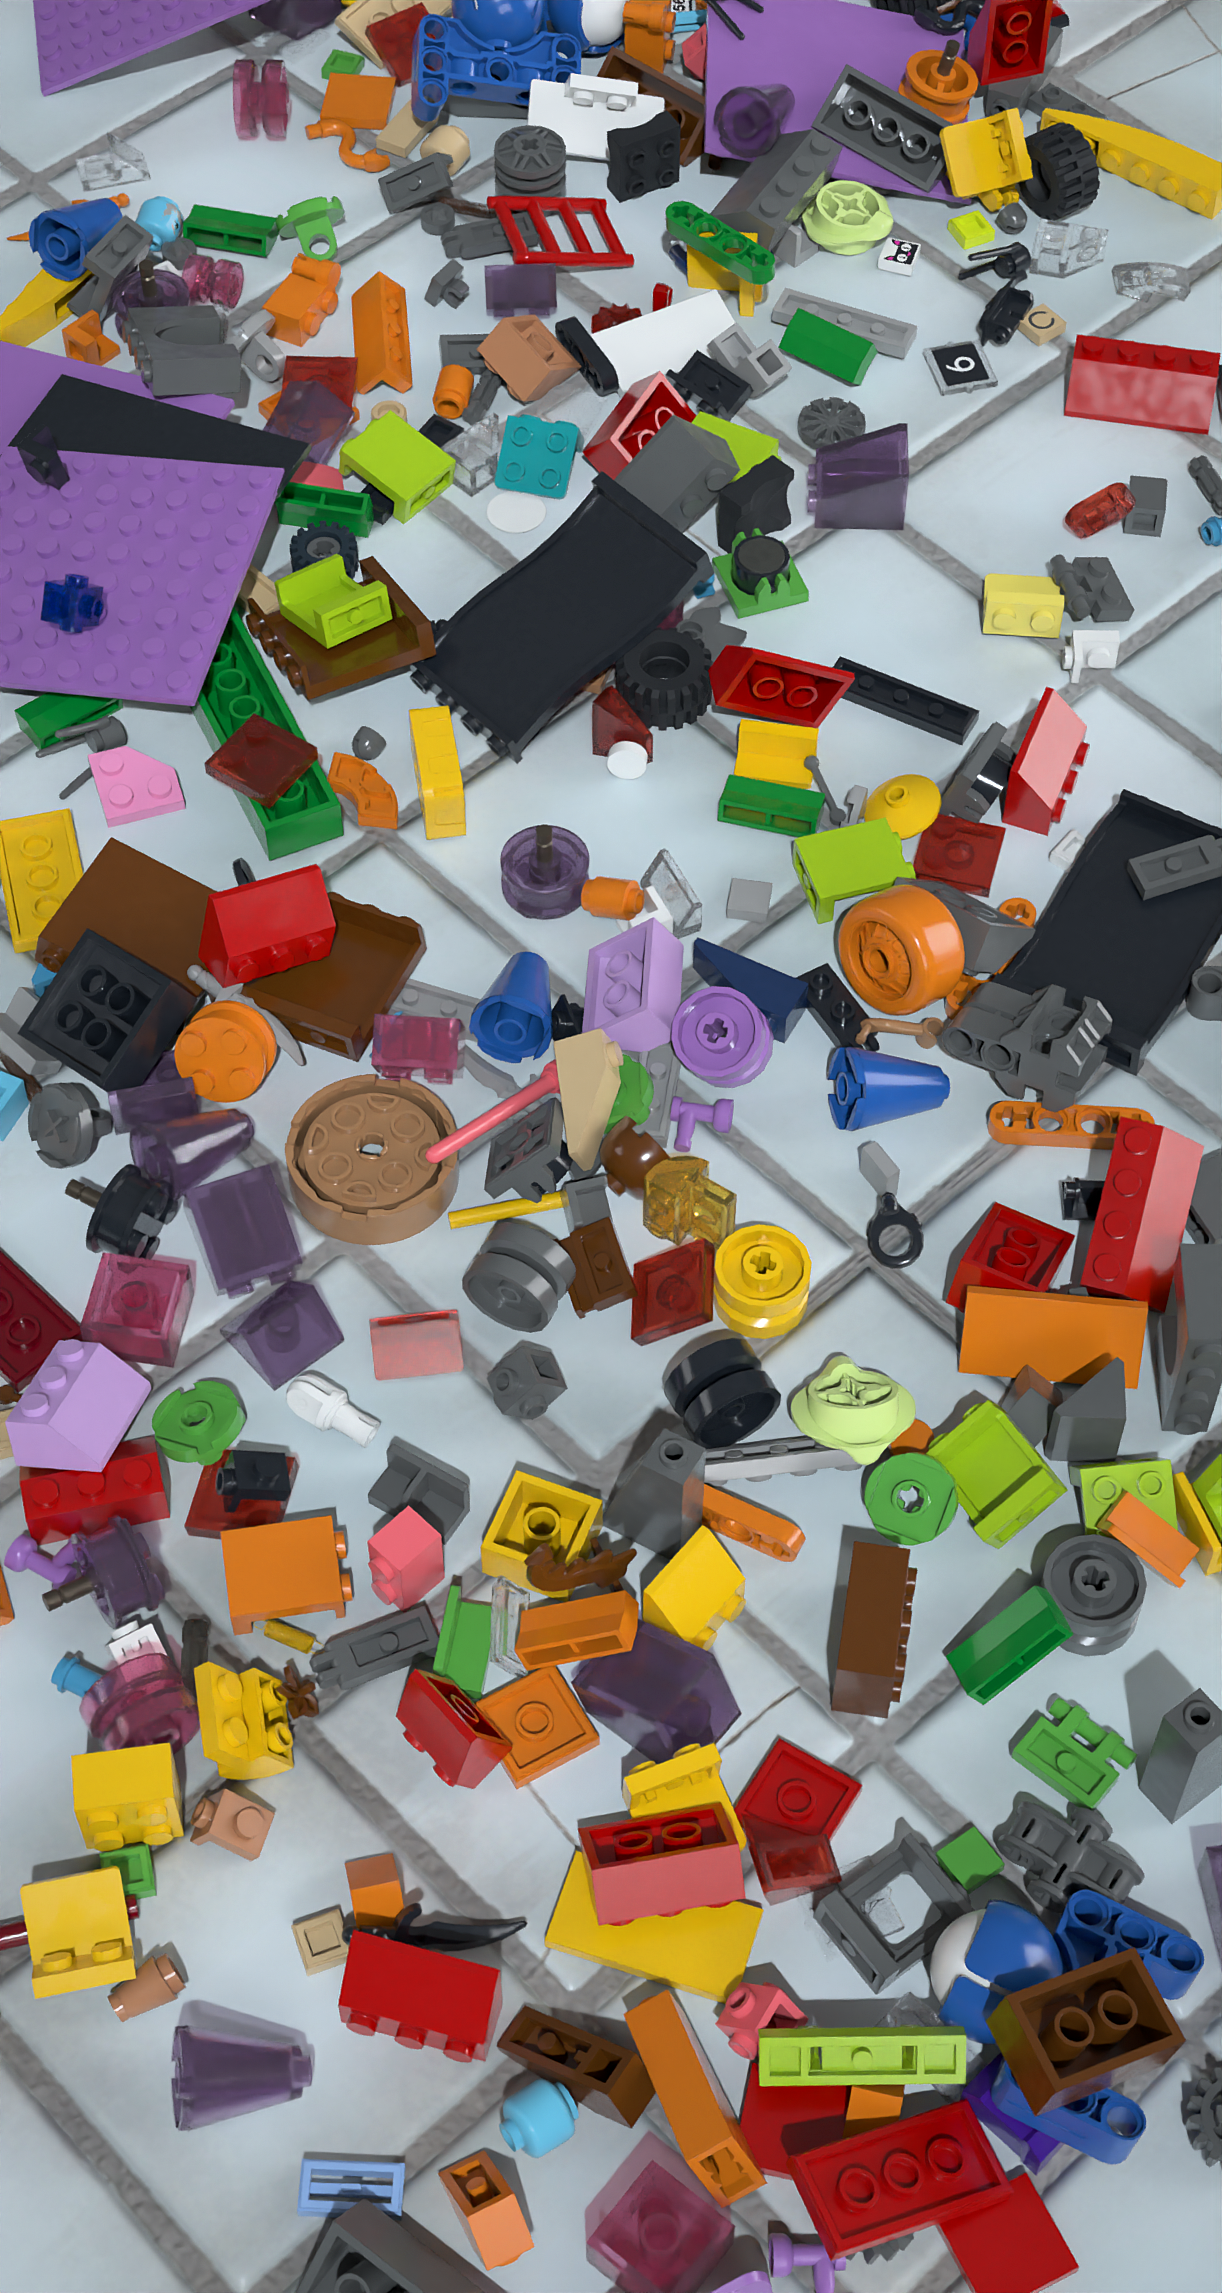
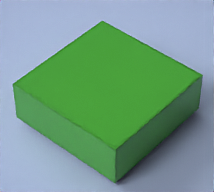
(342, 63)
(970, 1860)
(135, 1869)

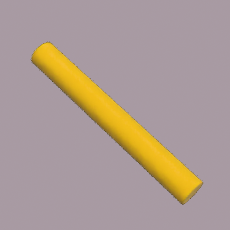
(503, 1210)

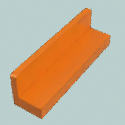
(381, 334)

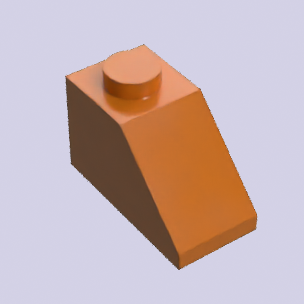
(487, 2210)

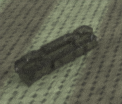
(194, 1650)

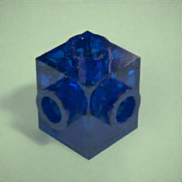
(72, 603)

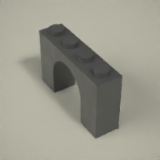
(181, 350)
(1191, 1343)

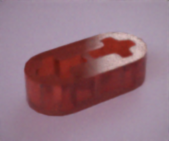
(1100, 510)

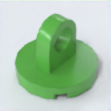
(311, 221)

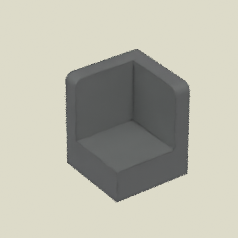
(1149, 508)
(585, 1202)

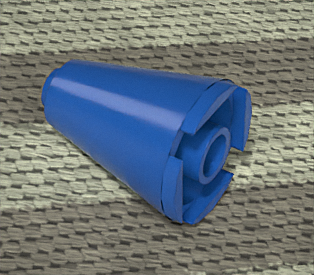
(69, 233)
(516, 1011)
(881, 1088)

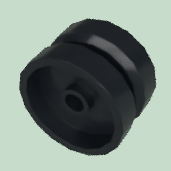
(722, 1393)

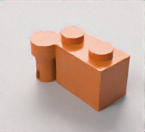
(649, 32)
(303, 299)

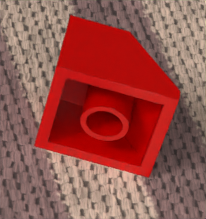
(450, 1729)

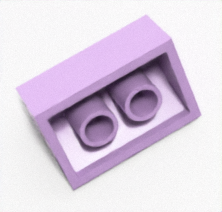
(635, 986)
(75, 1408)

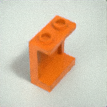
(284, 1571)

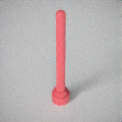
(471, 1131)

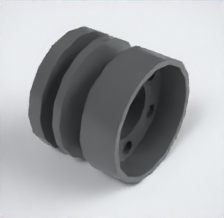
(530, 163)

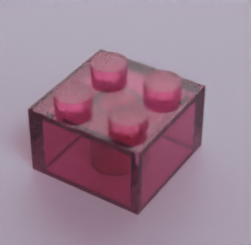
(418, 1048)
(138, 1308)
(659, 2237)

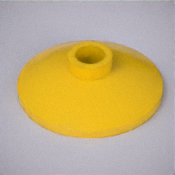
(907, 802)

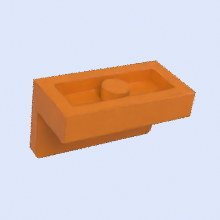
(1149, 1538)

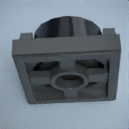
(980, 777)
(529, 1155)

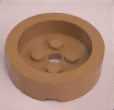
(365, 1195)

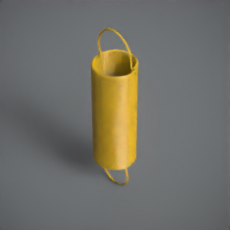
(289, 1636)

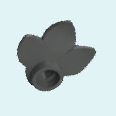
(707, 626)

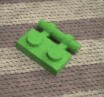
(1065, 1763)

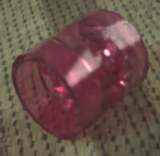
(214, 281)

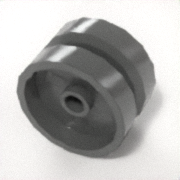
(519, 1277)
(1097, 1590)

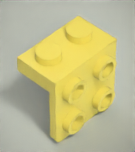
(1022, 605)

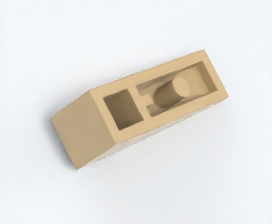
(588, 1090)

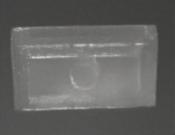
(675, 894)

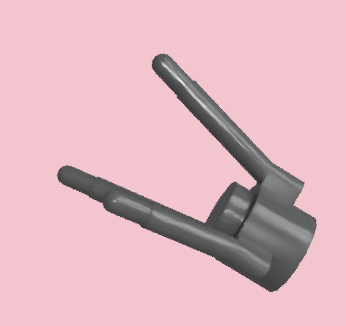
(100, 736)

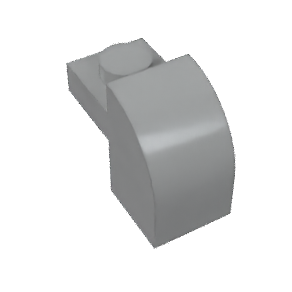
(756, 366)

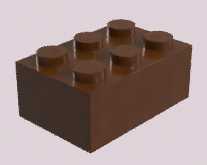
(874, 1630)
(1085, 2031)

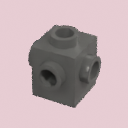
(526, 1383)

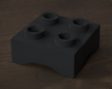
(644, 157)
(755, 502)

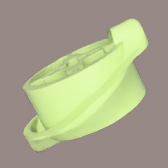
(847, 217)
(853, 1410)

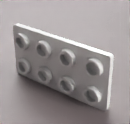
(587, 109)

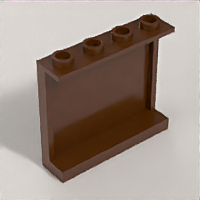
(367, 655)
(136, 907)
(336, 998)

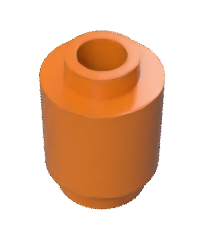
(452, 391)
(612, 898)

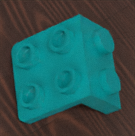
(537, 456)

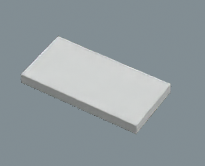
(664, 338)

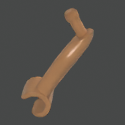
(922, 1032)

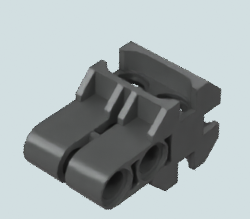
(1031, 1040)

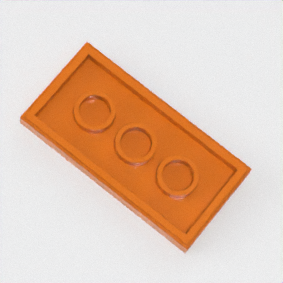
(1052, 1333)

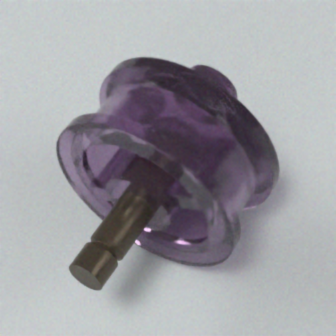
(148, 289)
(544, 871)
(112, 1572)

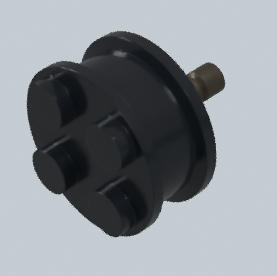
(126, 1213)

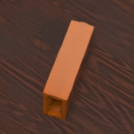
(693, 2100)

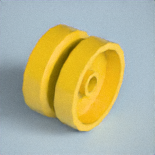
(761, 1281)

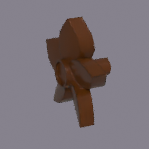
(298, 1695)

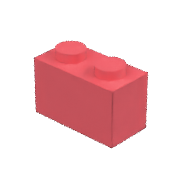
(405, 1560)

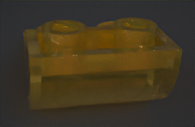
(685, 1201)

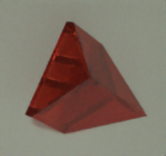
(617, 722)
(789, 1860)

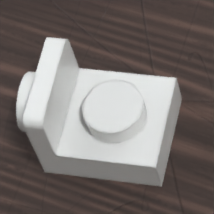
(1090, 650)
(133, 1641)

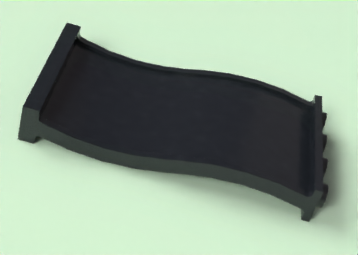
(560, 617)
(1114, 944)

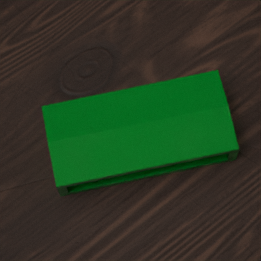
(230, 230)
(828, 346)
(306, 504)
(58, 711)
(771, 806)
(1009, 1644)

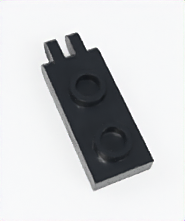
(836, 1009)

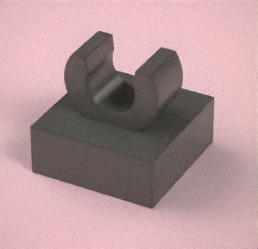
(447, 286)

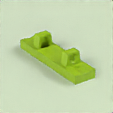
(862, 2055)

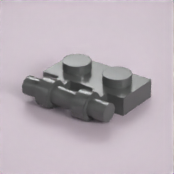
(1092, 587)

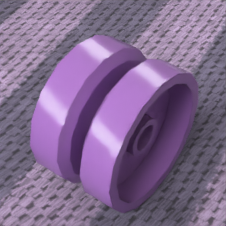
(718, 1059)

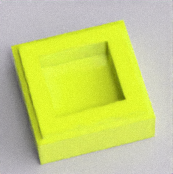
(971, 230)

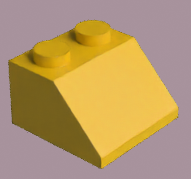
(696, 1592)

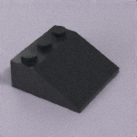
(107, 1014)

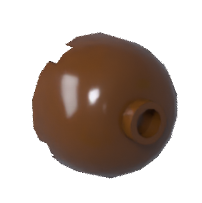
(629, 1158)

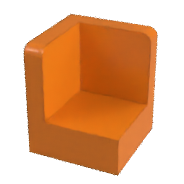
(86, 342)

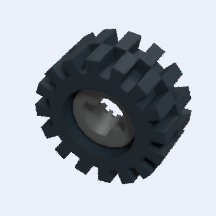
(324, 539)

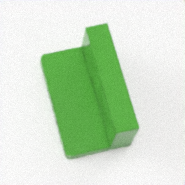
(464, 1644)

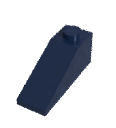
(774, 993)

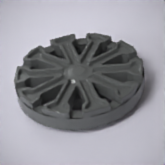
(830, 425)

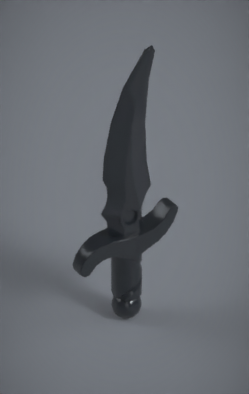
(437, 1934)

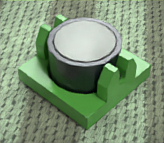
(761, 575)

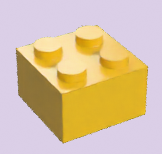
(538, 1514)
(127, 1797)

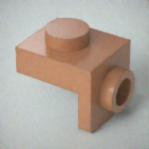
(231, 1823)

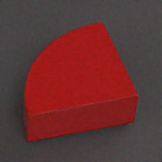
(662, 296)

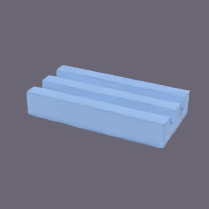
(334, 2209)

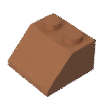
(527, 357)

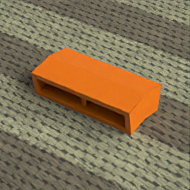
(577, 1630)

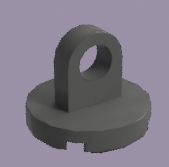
(65, 1125)

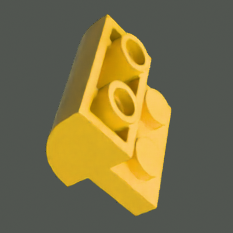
(243, 1722)

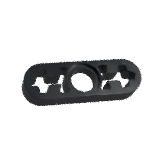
(594, 363)

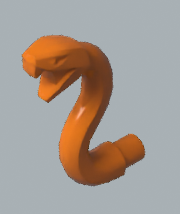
(330, 127)

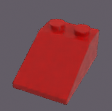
(1009, 40)
(1011, 1254)

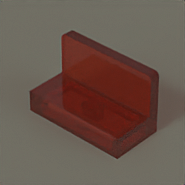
(416, 1345)

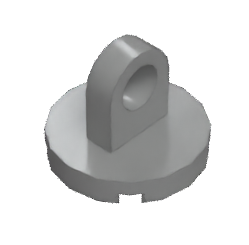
(255, 344)

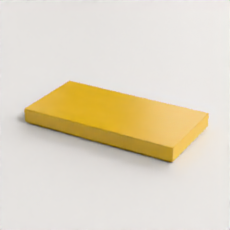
(37, 871)
(694, 1951)

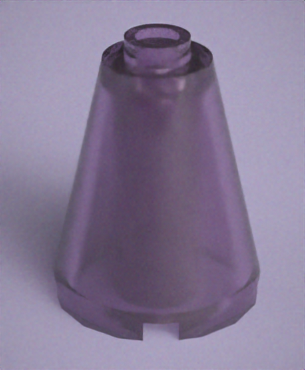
(753, 118)
(189, 1146)
(231, 2075)

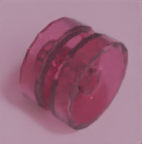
(259, 98)
(141, 1705)

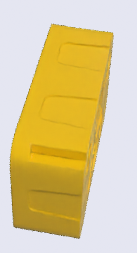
(437, 772)

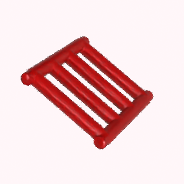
(566, 206)

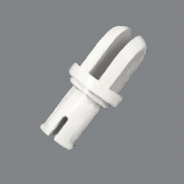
(329, 1408)

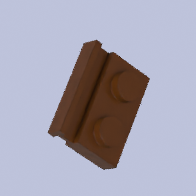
(600, 1268)

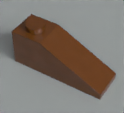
(591, 2068)

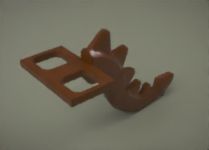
(602, 1569)

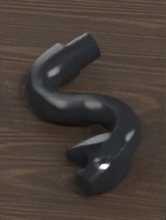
(931, 18)

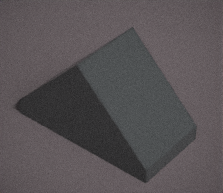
(1032, 1404)

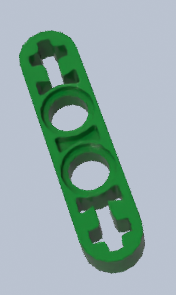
(753, 261)

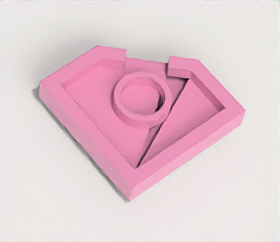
(134, 785)

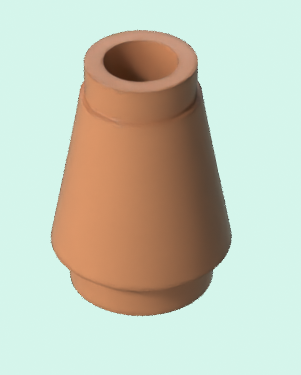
(154, 1986)

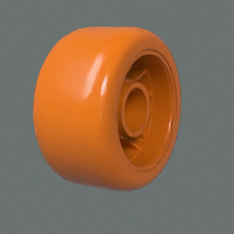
(901, 950)

